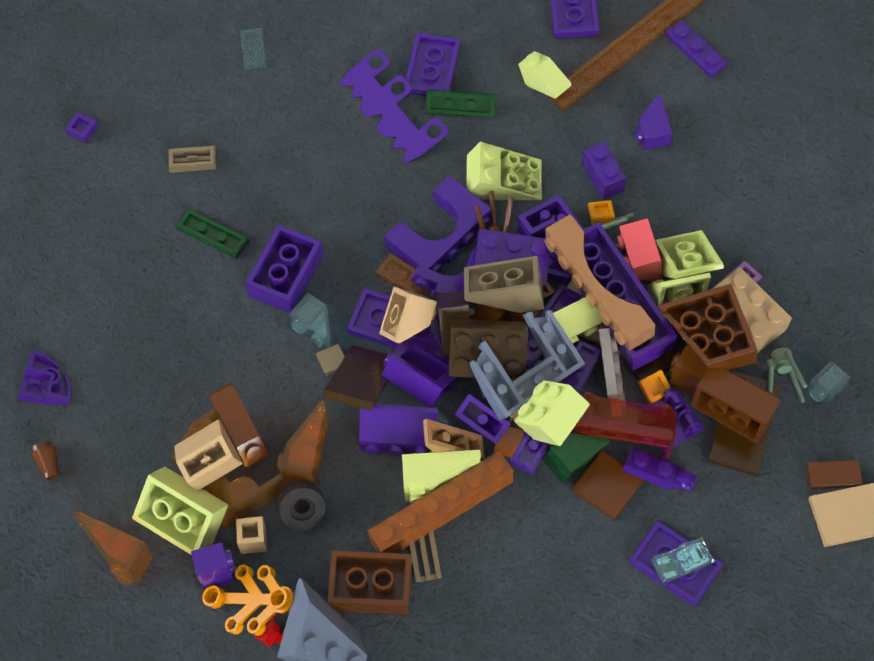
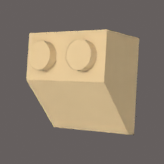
(407, 315)

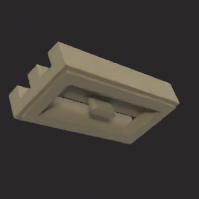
(191, 162)
(428, 576)

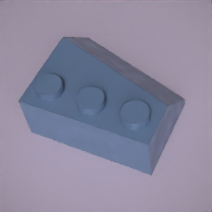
(318, 631)

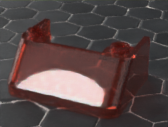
(629, 422)

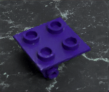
(686, 423)

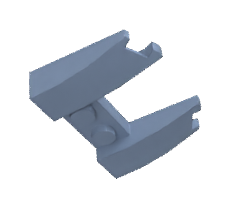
(559, 362)

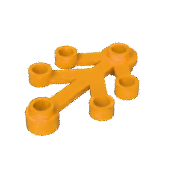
(251, 600)

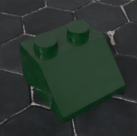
(573, 454)

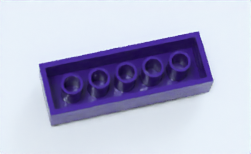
(618, 278)

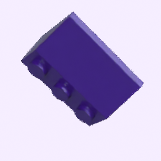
(394, 429)

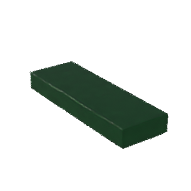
(460, 103)
(212, 233)

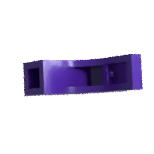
(440, 283)

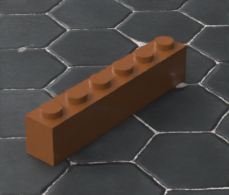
(442, 505)

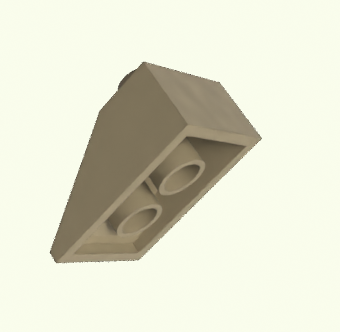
(506, 284)

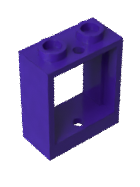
(419, 372)

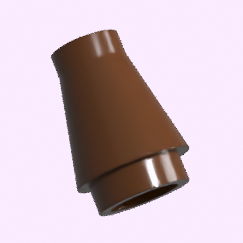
(45, 458)

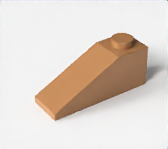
(446, 438)

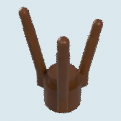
(494, 227)

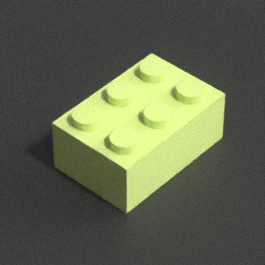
(179, 511)

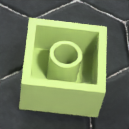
(551, 412)

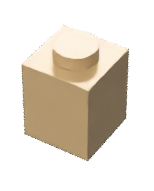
(251, 535)

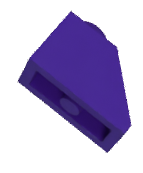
(654, 126)
(482, 418)

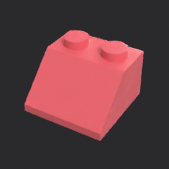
(640, 250)

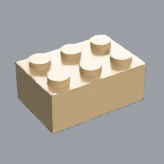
(762, 313)

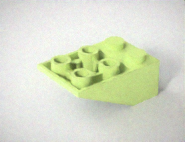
(503, 173)

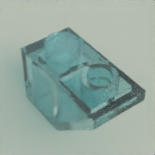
(312, 318)

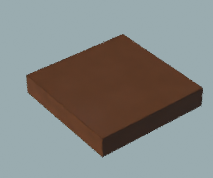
(607, 486)

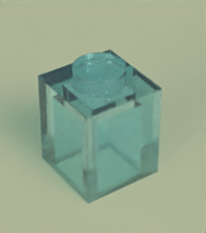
(828, 383)

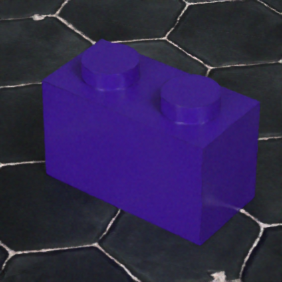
(603, 170)
(214, 565)

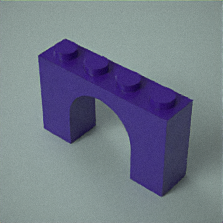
(435, 253)

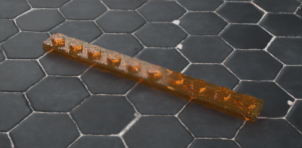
(623, 49)

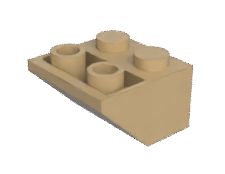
(206, 456)

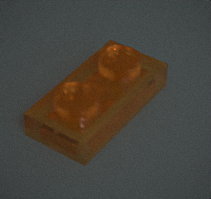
(398, 274)

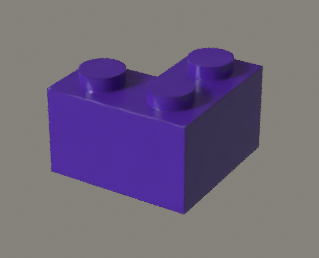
(536, 220)

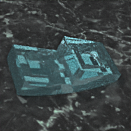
(682, 561)

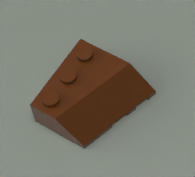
(713, 327)

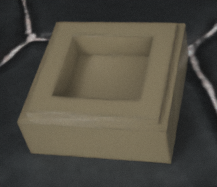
(330, 359)

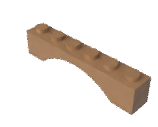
(628, 320)

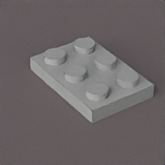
(611, 365)

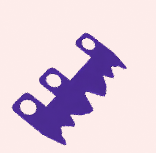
(382, 101)

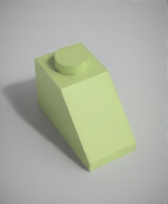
(543, 75)

